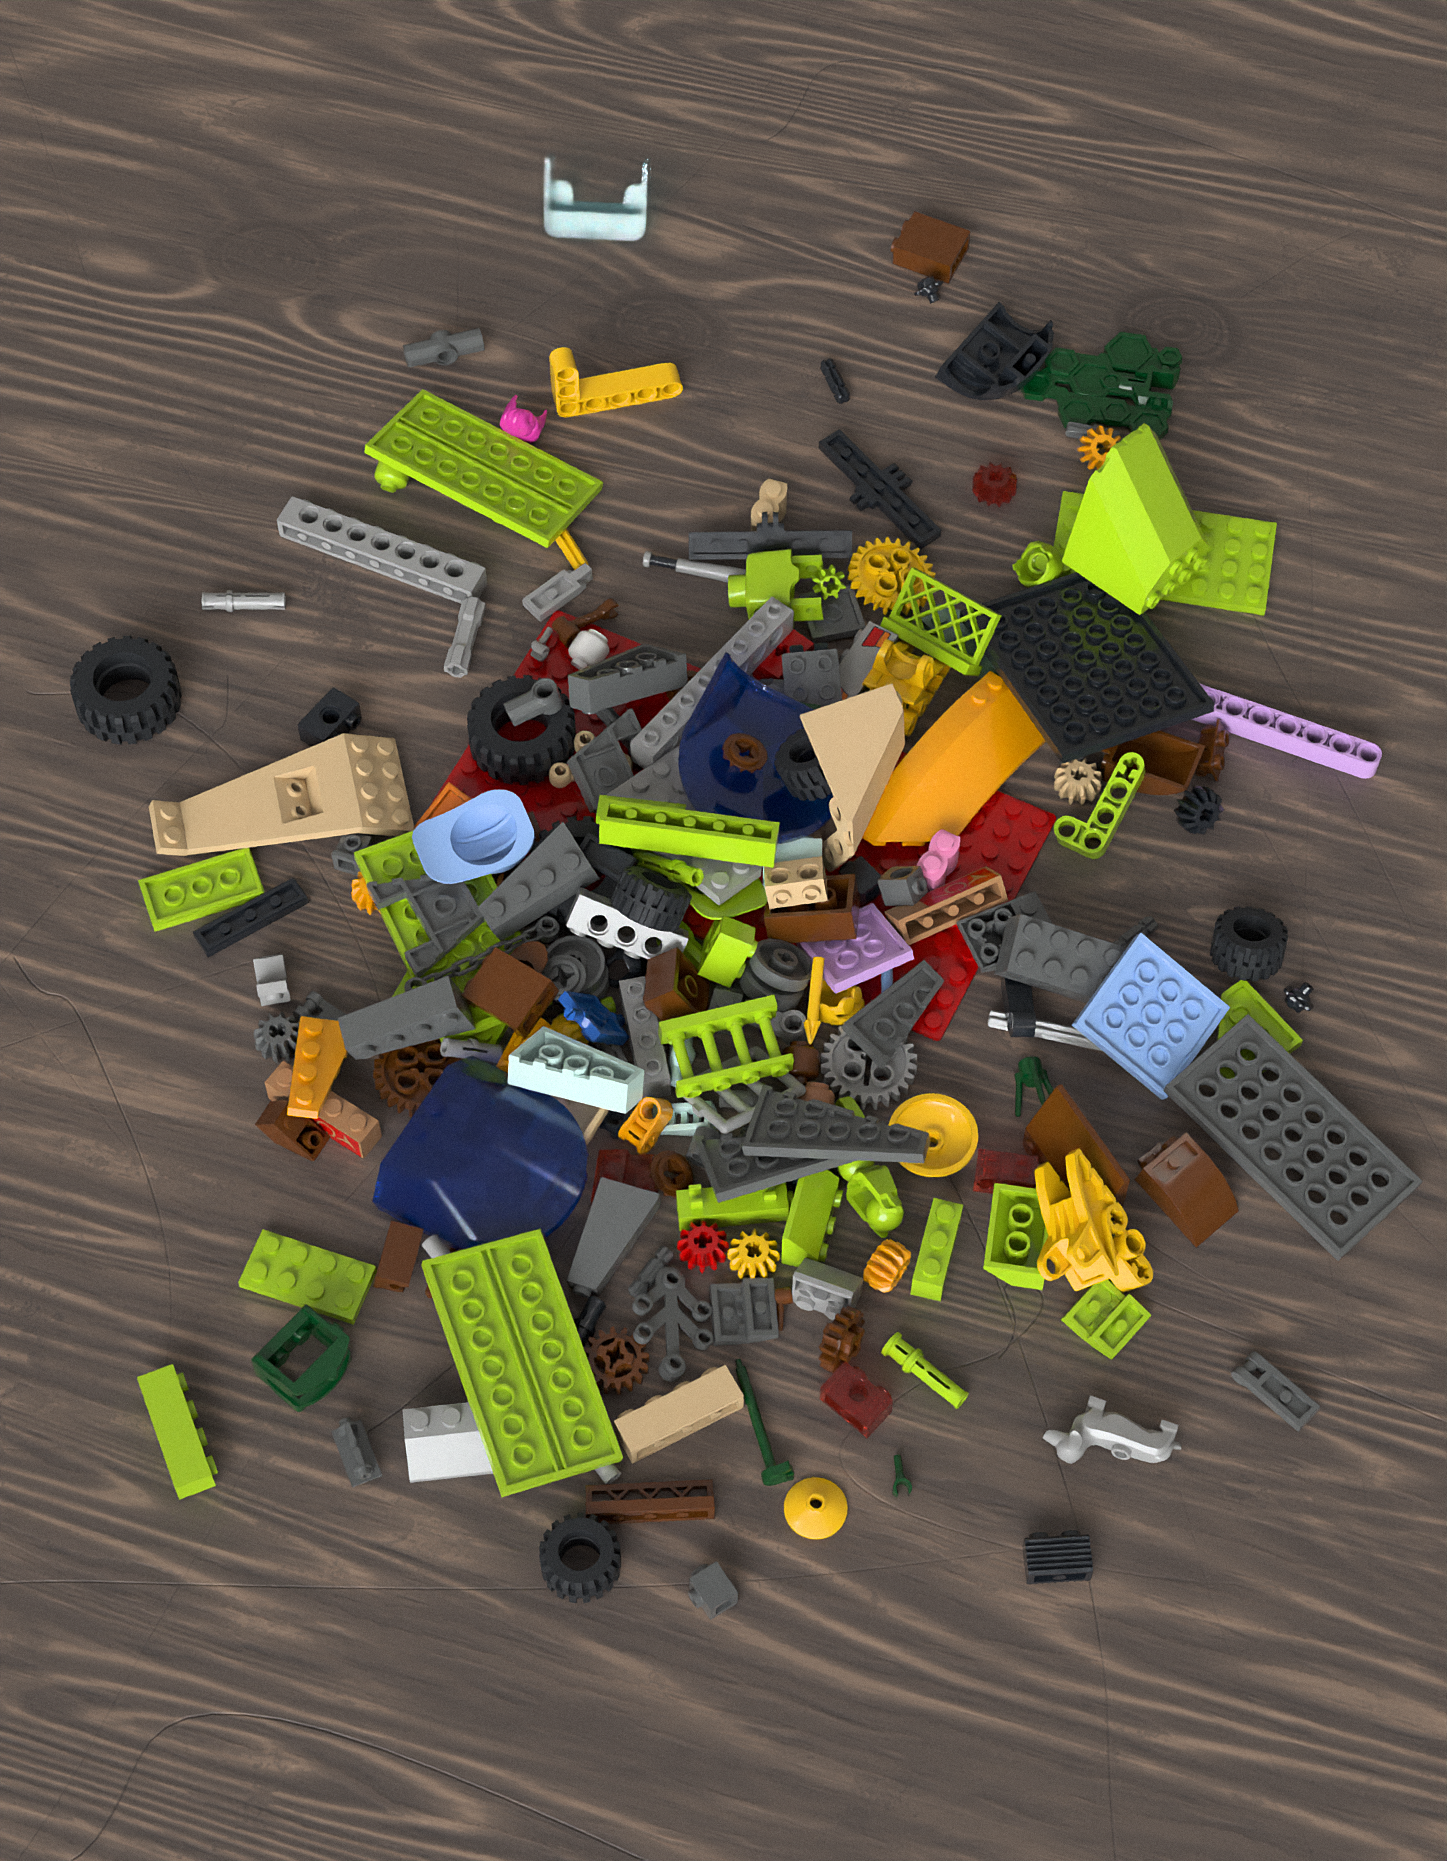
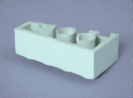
(575, 1071)

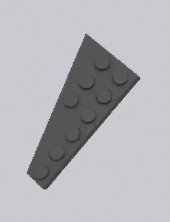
(821, 1130)
(740, 1174)

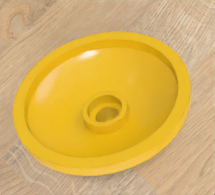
(948, 1126)

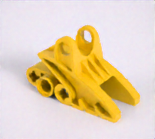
(911, 676)
(1082, 1230)

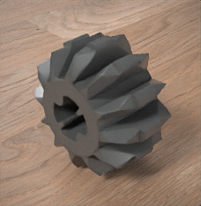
(277, 1037)

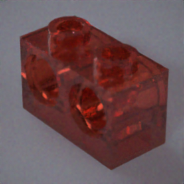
(1003, 1169)

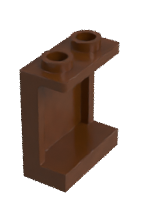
(510, 992)

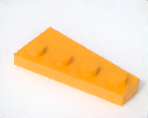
(316, 1065)

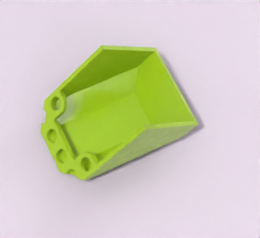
(1136, 526)

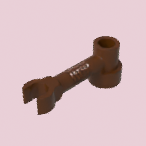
(569, 630)

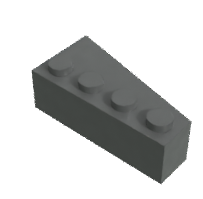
(407, 1019)

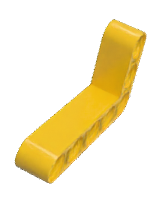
(609, 390)

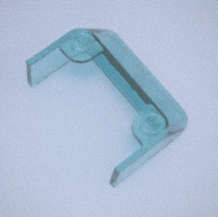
(595, 219)

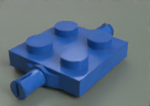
(595, 1019)

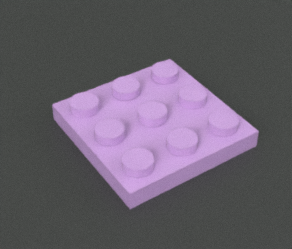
(859, 959)

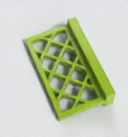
(930, 643)

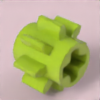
(831, 588)

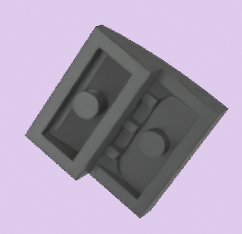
(743, 1311)

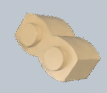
(771, 499)

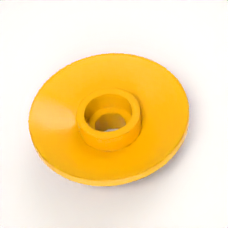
(810, 1521)

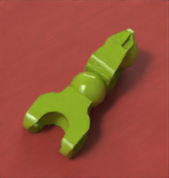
(871, 1188)

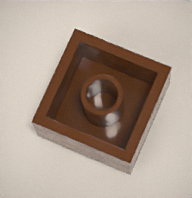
(674, 986)

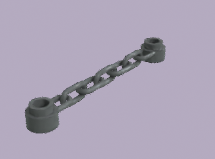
(542, 934)

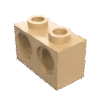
(796, 882)

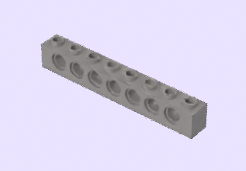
(381, 551)
(747, 649)

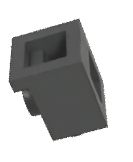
(343, 856)

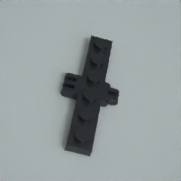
(880, 489)
(769, 538)

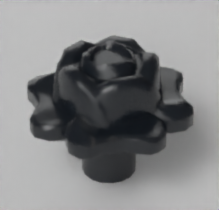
(928, 288)
(1299, 998)

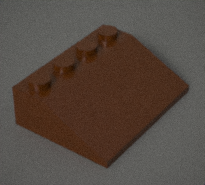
(1063, 1128)

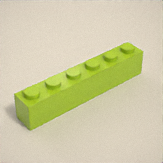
(688, 833)

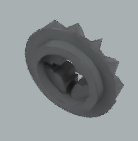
(569, 966)

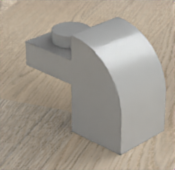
(271, 979)

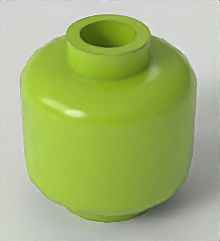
(390, 478)

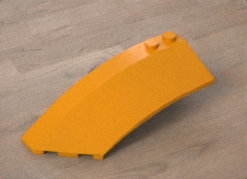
(955, 766)

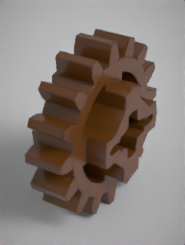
(842, 1338)
(626, 1369)

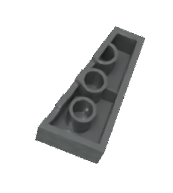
(626, 678)
(538, 884)

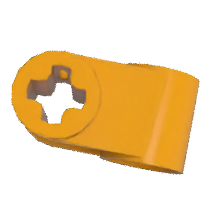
(642, 1128)

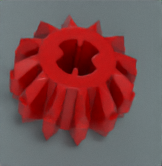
(702, 1257)

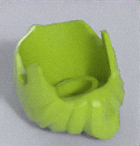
(1038, 564)

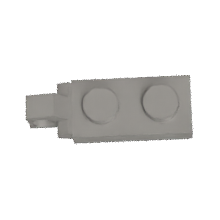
(557, 592)

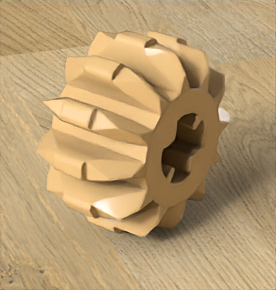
(1078, 781)

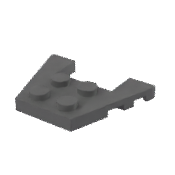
(601, 763)
(444, 911)

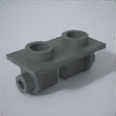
(356, 1452)

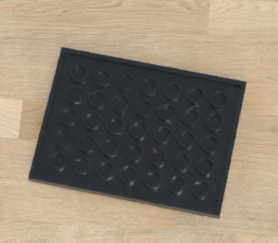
(1088, 667)

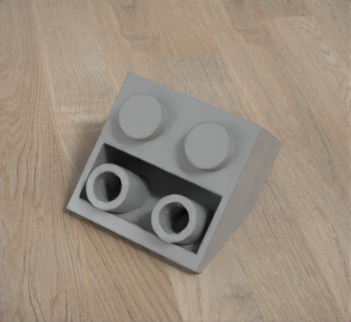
(824, 1288)

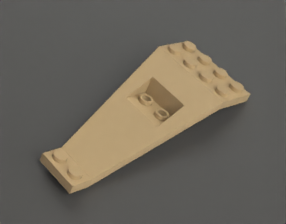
(340, 790)

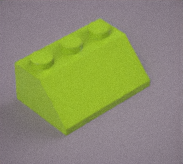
(811, 1218)
(1015, 1236)

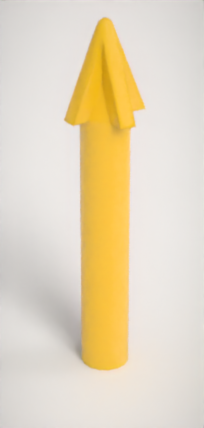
(812, 1024)

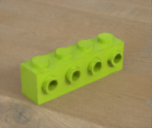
(176, 1431)

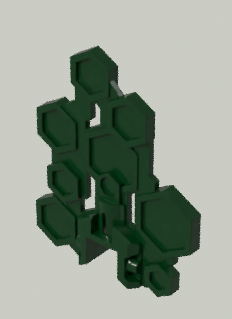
(1094, 379)

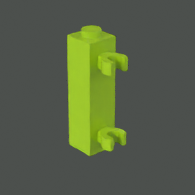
(753, 1208)

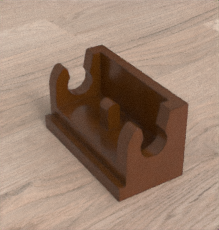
(398, 1257)

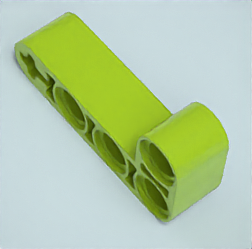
(1105, 804)

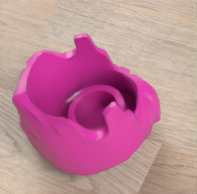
(522, 422)

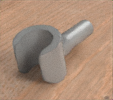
(539, 649)

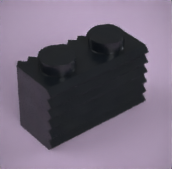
(1057, 1557)

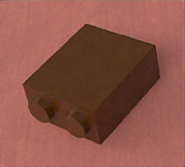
(930, 247)

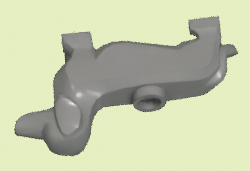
(1114, 1433)

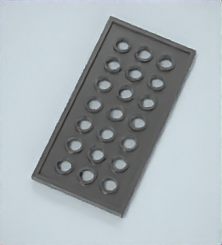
(1293, 1155)

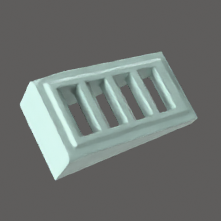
(684, 1128)

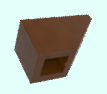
(292, 1132)

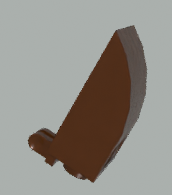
(1166, 758)
(1187, 1187)

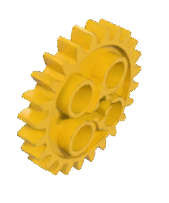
(881, 570)

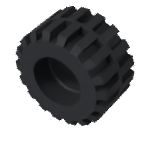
(800, 768)
(650, 899)
(1248, 943)
(575, 1533)

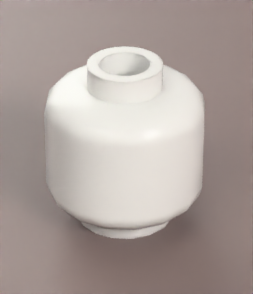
(588, 649)

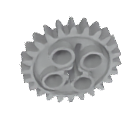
(840, 1060)

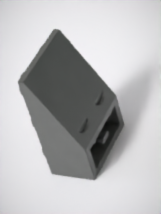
(986, 929)

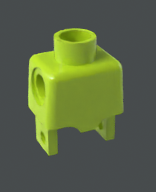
(775, 576)

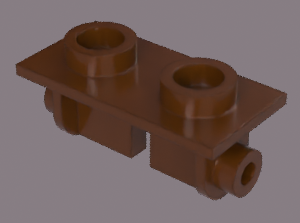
(1215, 741)

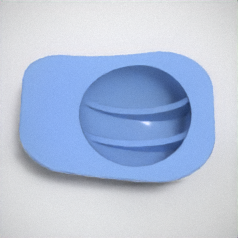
(475, 838)

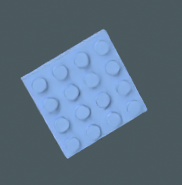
(1150, 1015)

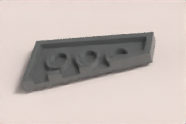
(891, 1015)

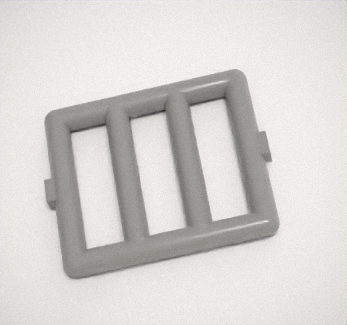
(702, 1108)

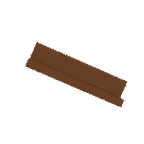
(651, 1509)

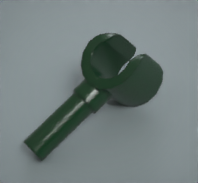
(900, 1476)

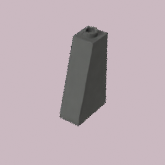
(610, 1232)

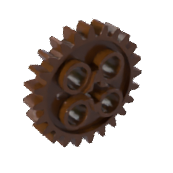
(409, 1073)

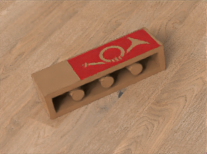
(948, 904)
(338, 1117)

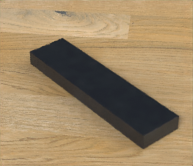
(250, 917)

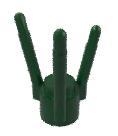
(1033, 1076)

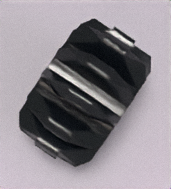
(1198, 809)

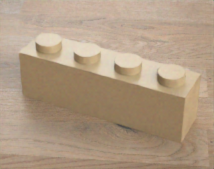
(678, 1413)

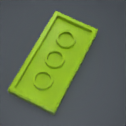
(201, 888)

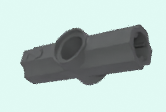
(443, 347)

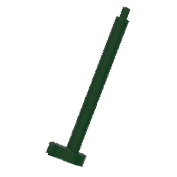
(774, 1473)

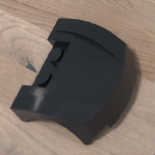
(996, 357)

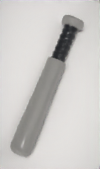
(691, 567)

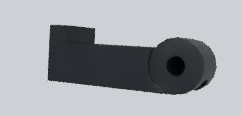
(1018, 1008)

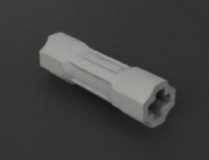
(460, 653)

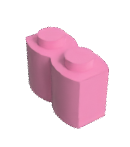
(940, 858)

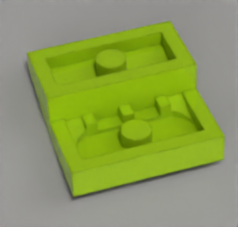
(1106, 1318)

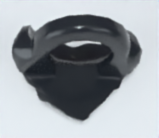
(635, 966)

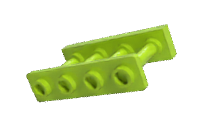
(732, 1018)

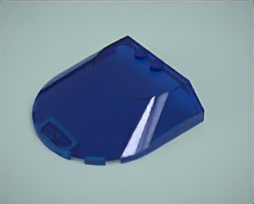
(744, 705)
(483, 1160)

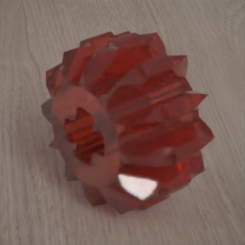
(994, 484)

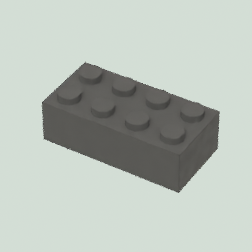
(1055, 958)

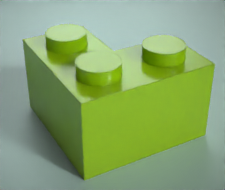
(725, 950)

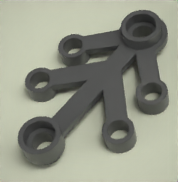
(672, 1318)

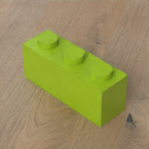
(936, 1249)

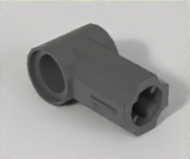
(535, 702)

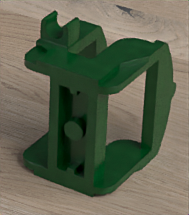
(321, 1375)

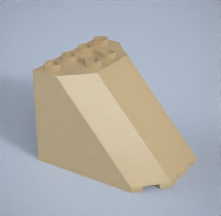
(857, 751)

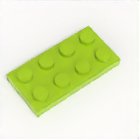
(307, 1275)

